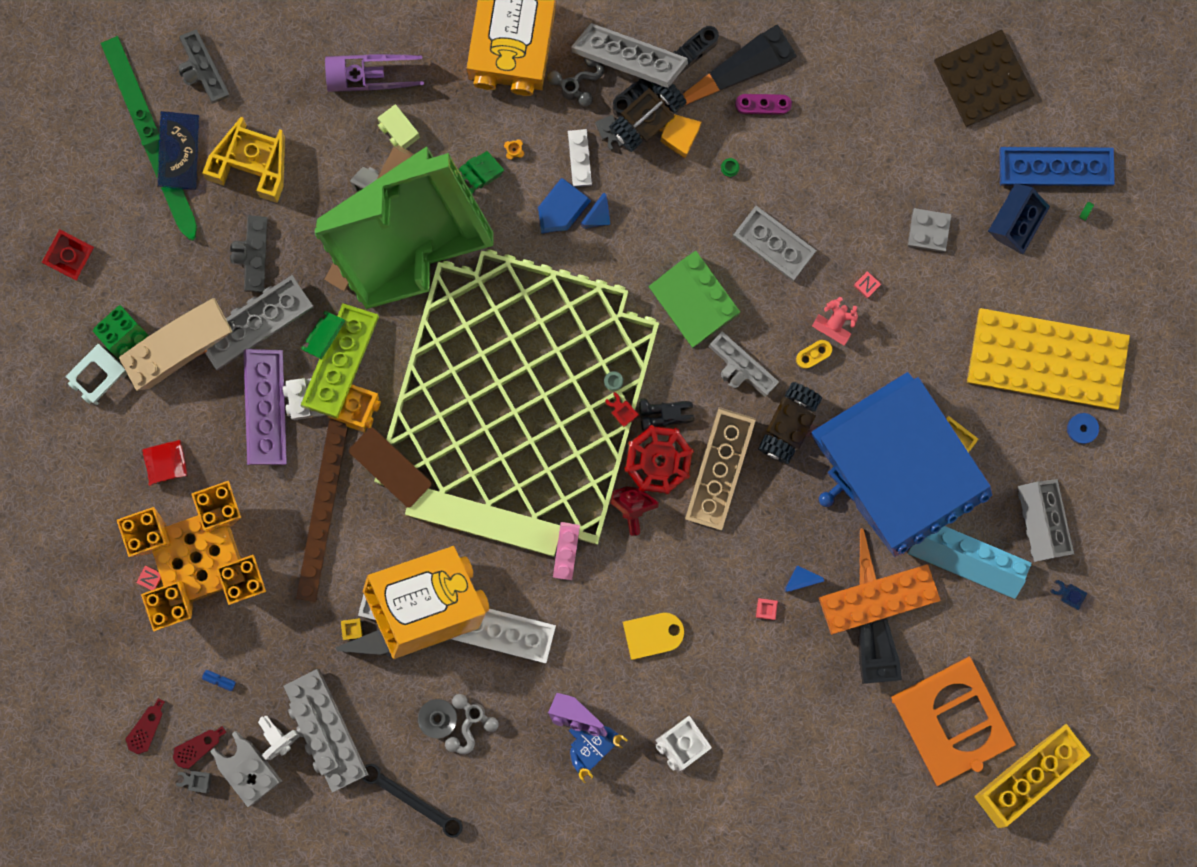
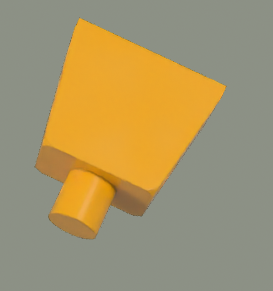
(680, 134)

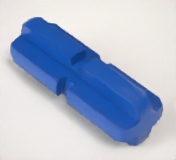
(222, 682)

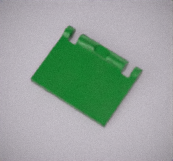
(323, 335)

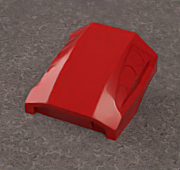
(165, 462)

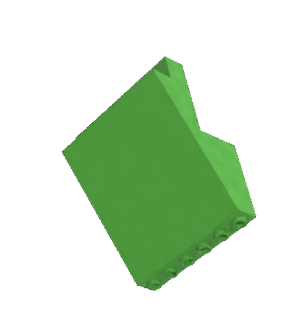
(401, 226)

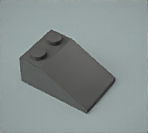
(369, 644)

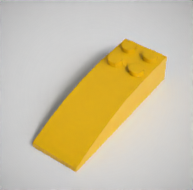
(1032, 777)

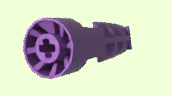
(338, 72)

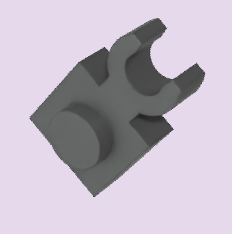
(605, 132)
(197, 781)

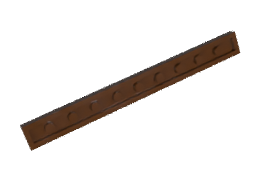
(322, 511)

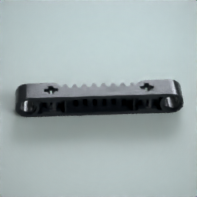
(692, 49)

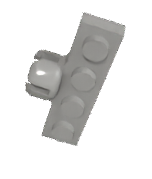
(741, 366)

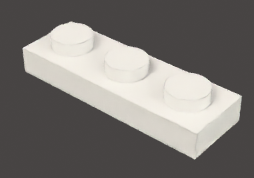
(579, 158)

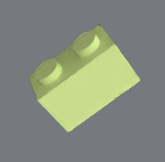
(398, 127)

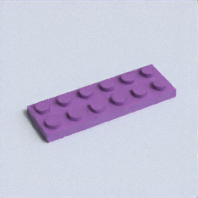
(264, 407)

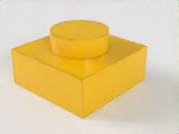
(351, 629)

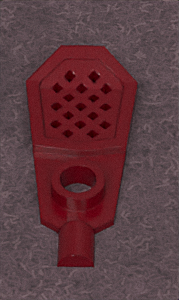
(146, 726)
(199, 746)

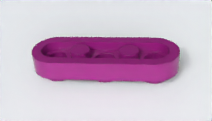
(755, 107)

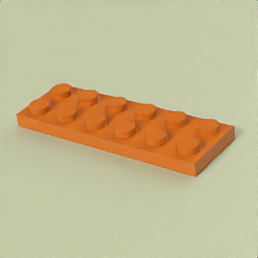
(879, 599)

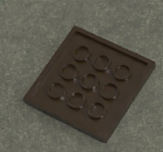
(984, 78)

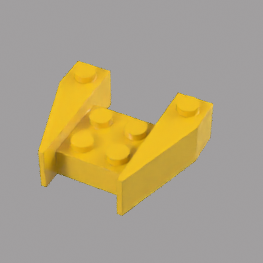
(252, 154)

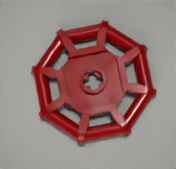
(651, 452)

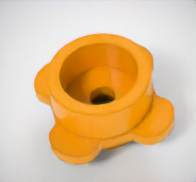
(514, 144)

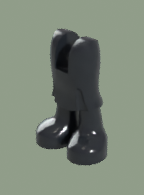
(669, 413)

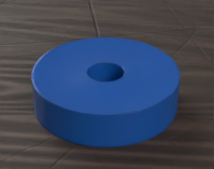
(1086, 420)

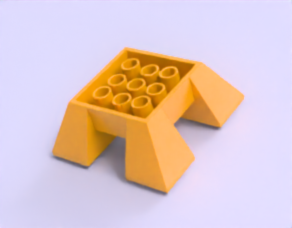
(149, 534)

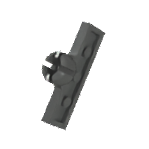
(201, 67)
(252, 253)

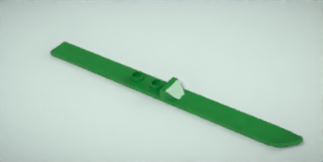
(147, 131)

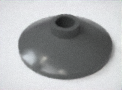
(429, 711)

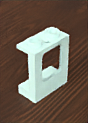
(107, 363)

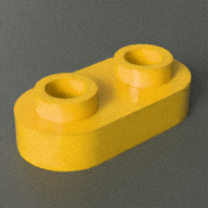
(813, 354)

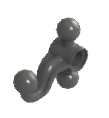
(584, 98)

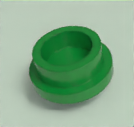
(730, 167)

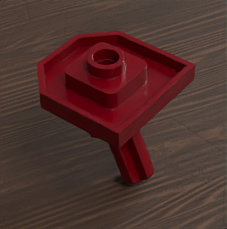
(633, 505)

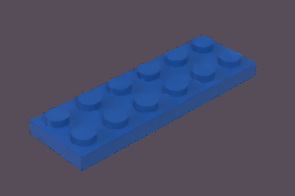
(1056, 166)

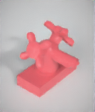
(833, 326)

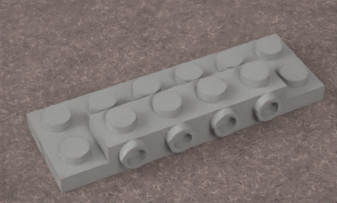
(629, 55)
(260, 320)
(324, 731)

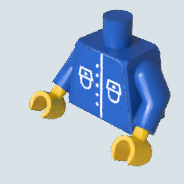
(590, 749)

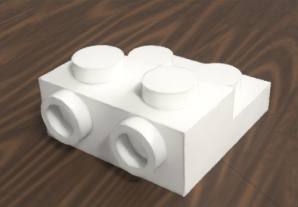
(295, 392)
(682, 744)

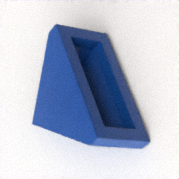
(598, 214)
(802, 578)

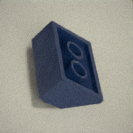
(1019, 218)

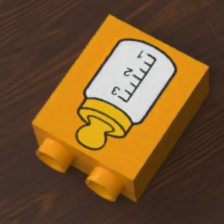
(511, 44)
(425, 601)

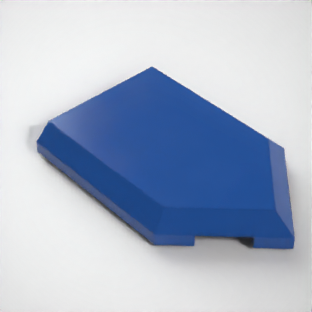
(561, 207)

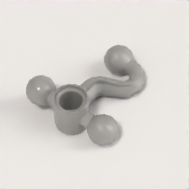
(490, 724)

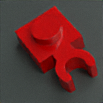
(623, 411)

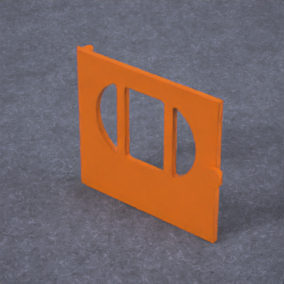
(921, 721)

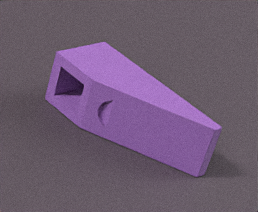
(570, 712)

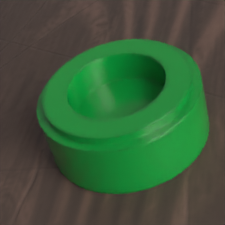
(1086, 211)

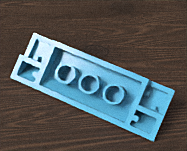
(974, 560)

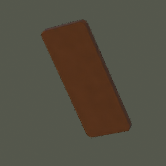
(390, 467)

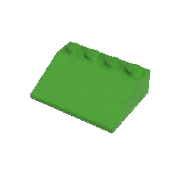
(694, 299)

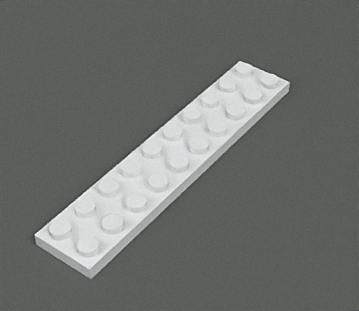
(503, 633)

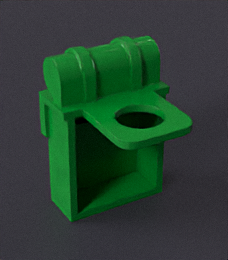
(481, 171)

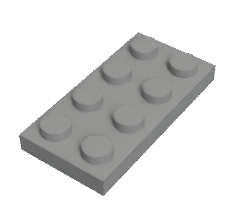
(774, 243)

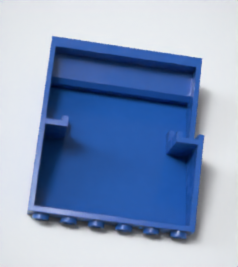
(902, 463)

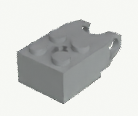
(244, 763)

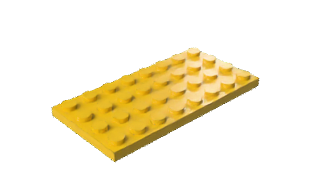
(1048, 359)

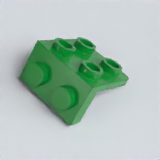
(119, 332)

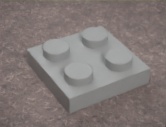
(929, 230)

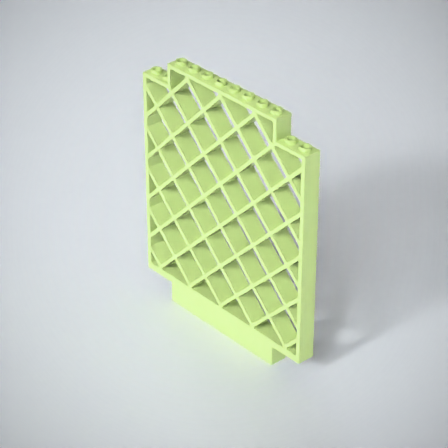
(483, 518)

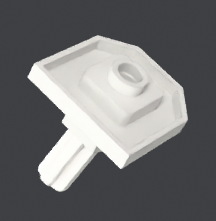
(279, 743)

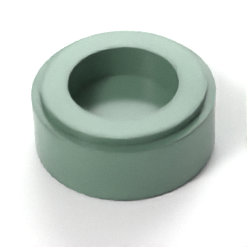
(613, 381)

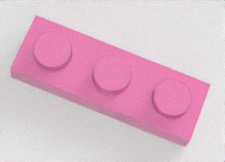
(566, 551)

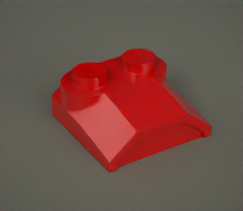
(67, 254)

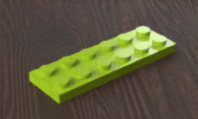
(340, 363)

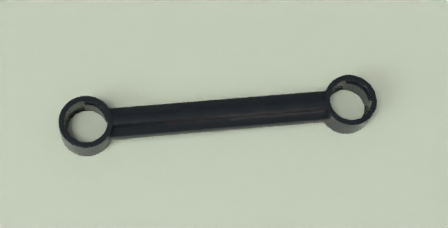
(413, 801)

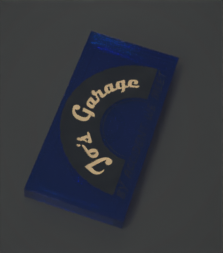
(178, 150)

